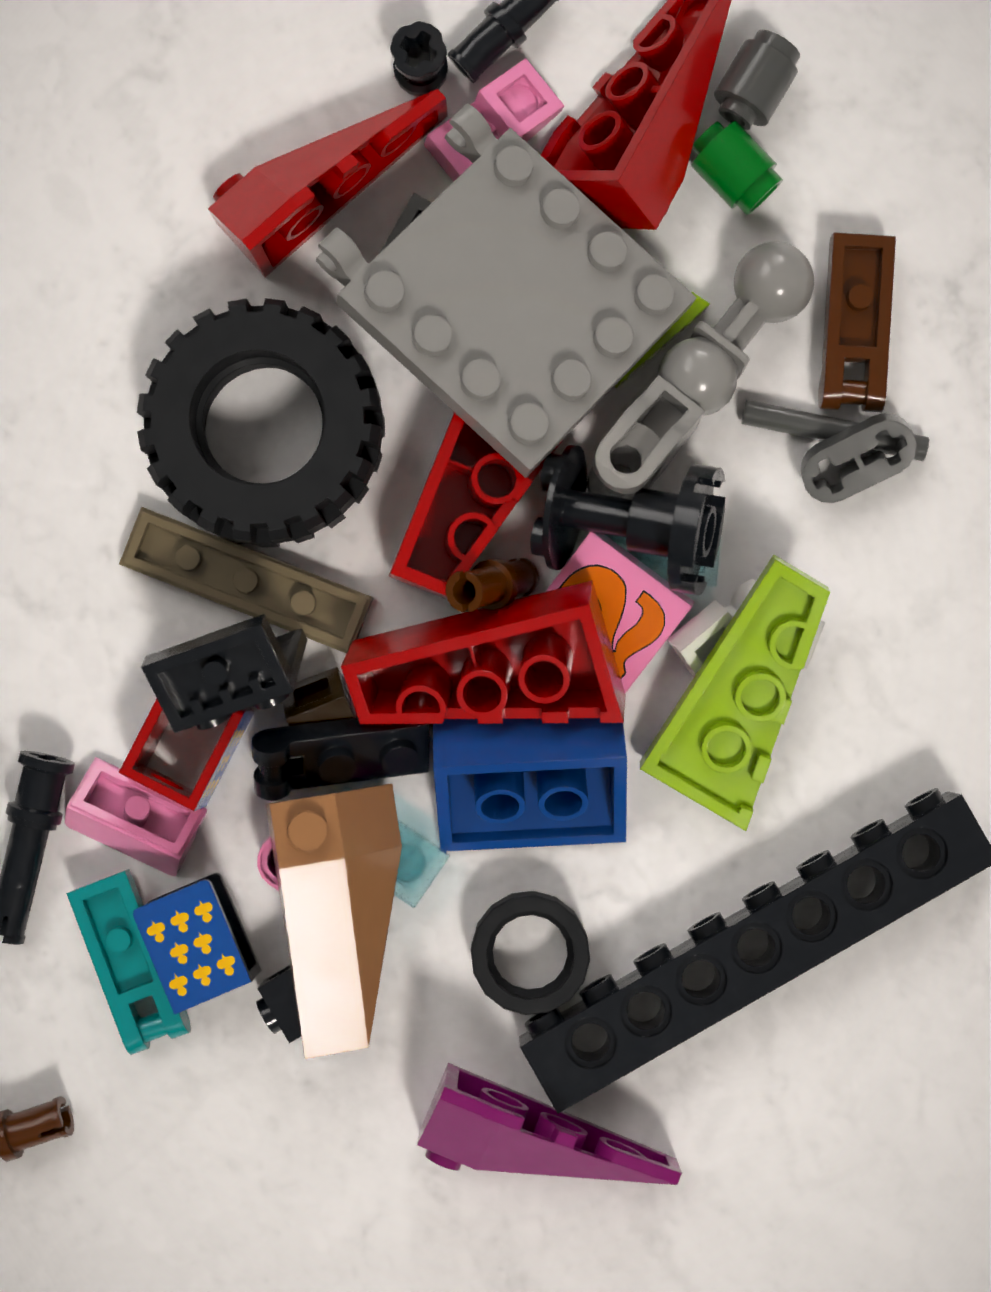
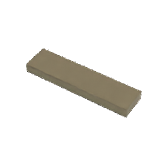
(245, 580)

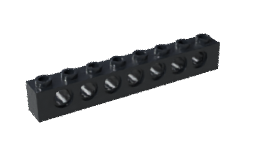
(955, 854)

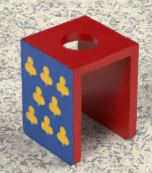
(136, 762)

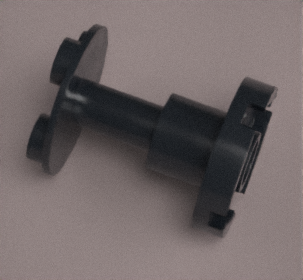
(654, 522)

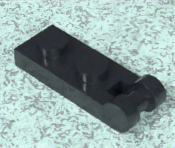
(335, 754)

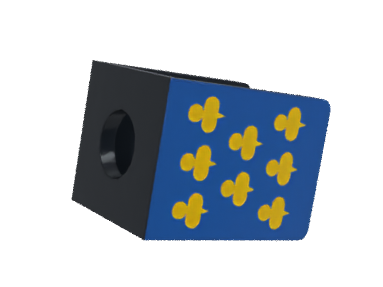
(197, 942)

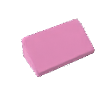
(132, 818)

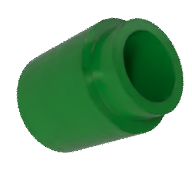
(735, 166)

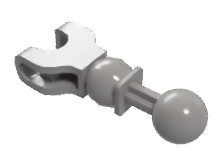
(701, 372)

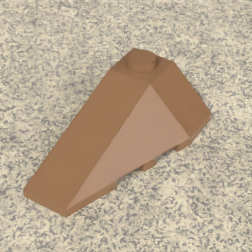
(336, 897)

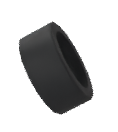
(537, 999)

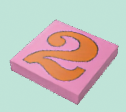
(633, 599)

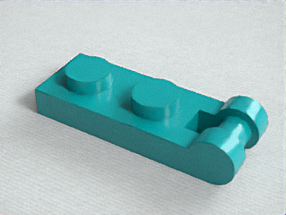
(122, 960)

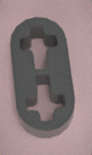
(864, 471)

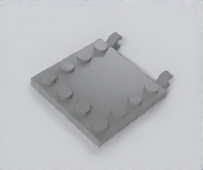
(510, 295)

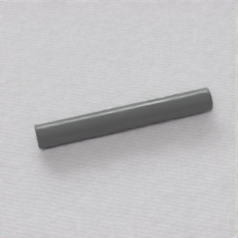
(817, 426)

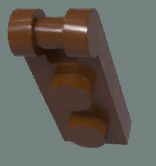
(857, 320)

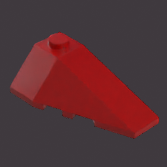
(641, 128)
(299, 192)

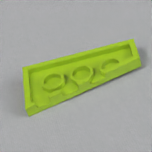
(733, 709)

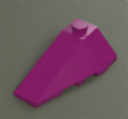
(510, 1132)

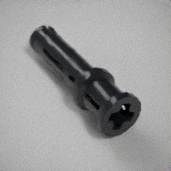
(32, 817)

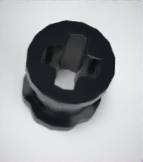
(411, 42)

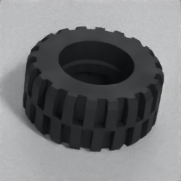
(211, 358)

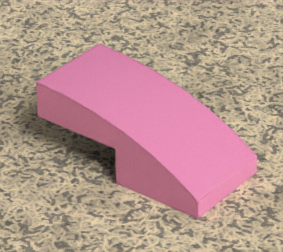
(512, 101)

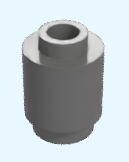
(757, 79)

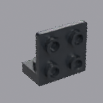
(225, 673)

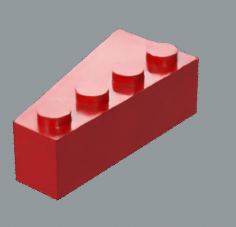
(458, 509)
(521, 661)

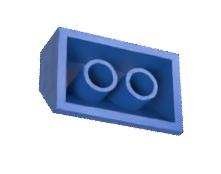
(529, 783)

